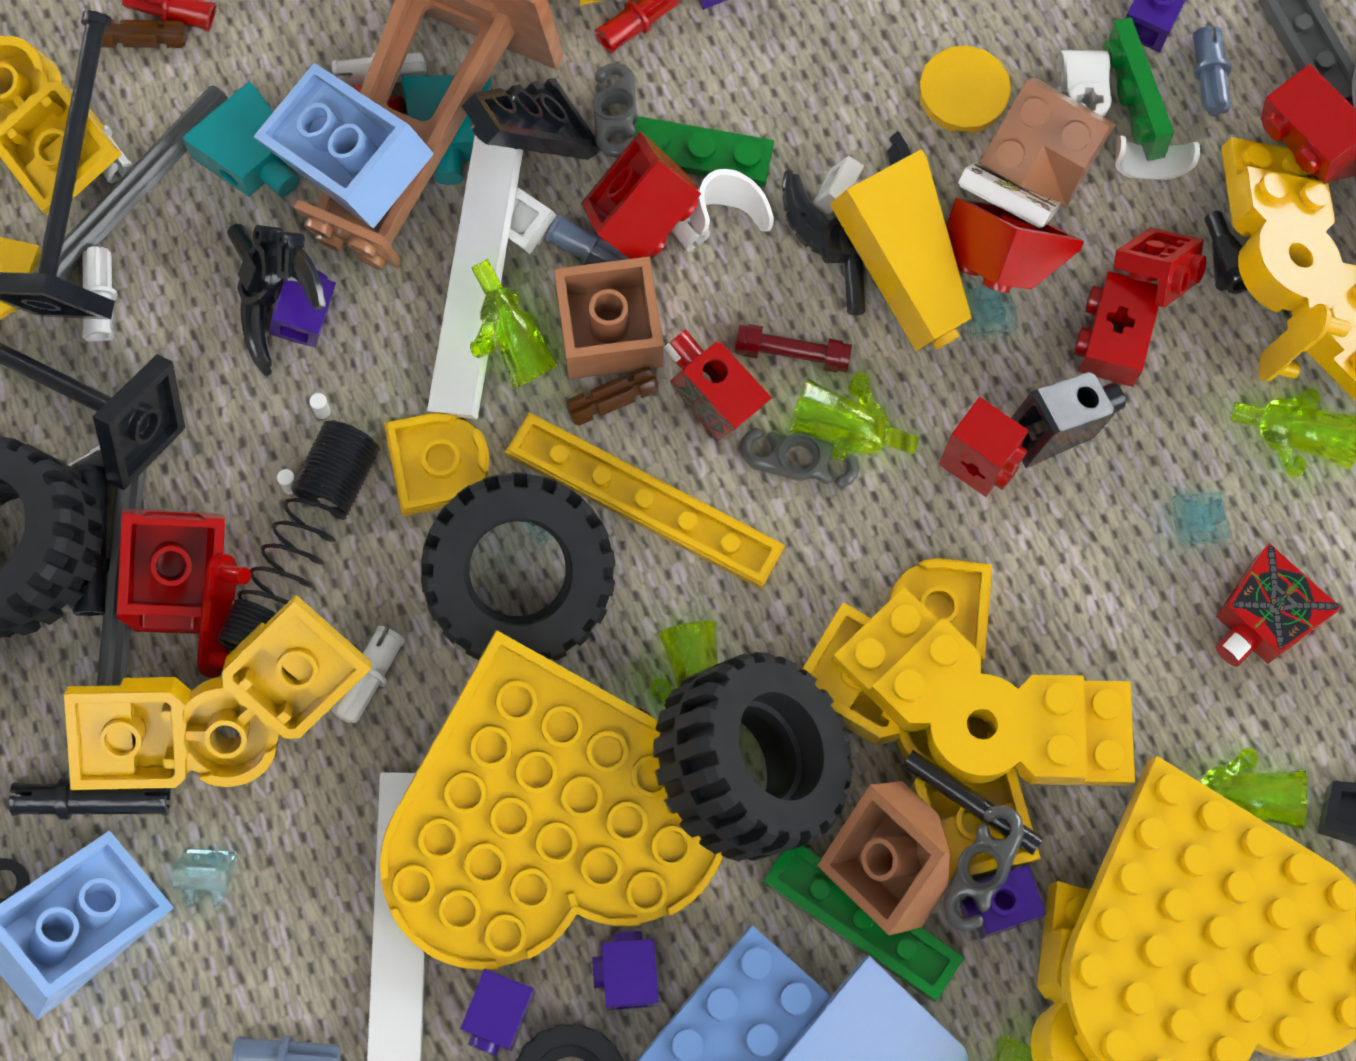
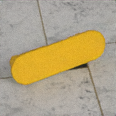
(1298, 338)

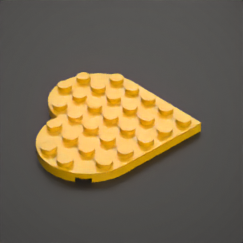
(533, 815)
(1209, 936)

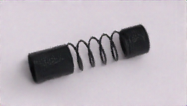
(331, 471)

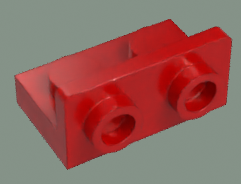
(1163, 256)

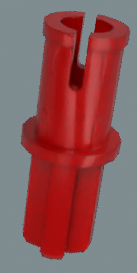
(190, 12)
(631, 21)

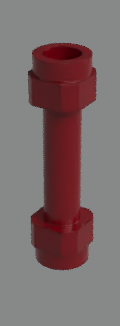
(752, 341)

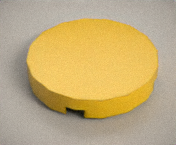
(964, 89)

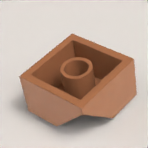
(1047, 142)
(891, 857)

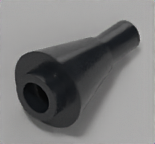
(1225, 254)

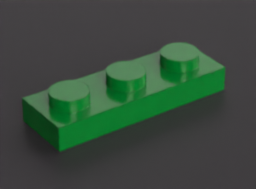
(1138, 90)
(706, 150)

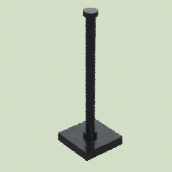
(43, 291)
(131, 424)

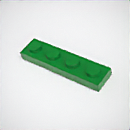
(909, 955)

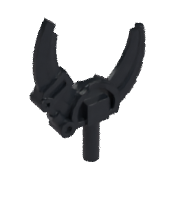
(829, 237)
(264, 266)

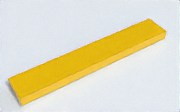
(645, 500)

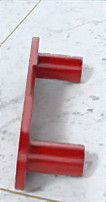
(219, 594)

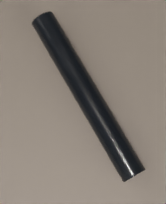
(965, 797)

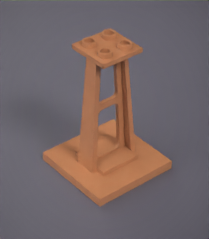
(499, 25)

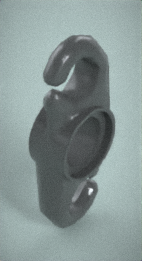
(622, 93)
(777, 464)
(962, 881)

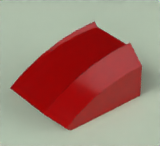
(165, 568)

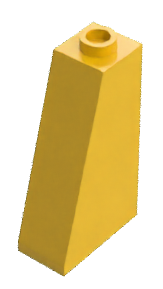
(907, 249)

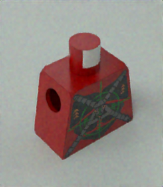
(729, 396)
(1271, 609)

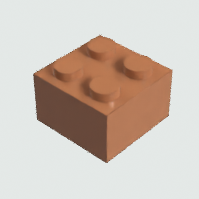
(609, 317)

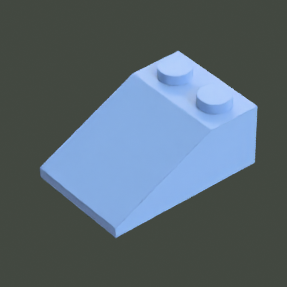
(344, 144)
(75, 923)

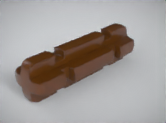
(146, 34)
(612, 395)

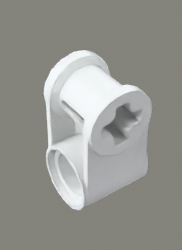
(1086, 78)

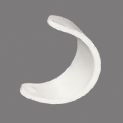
(1133, 163)
(733, 190)

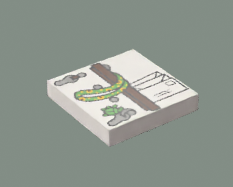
(1007, 195)

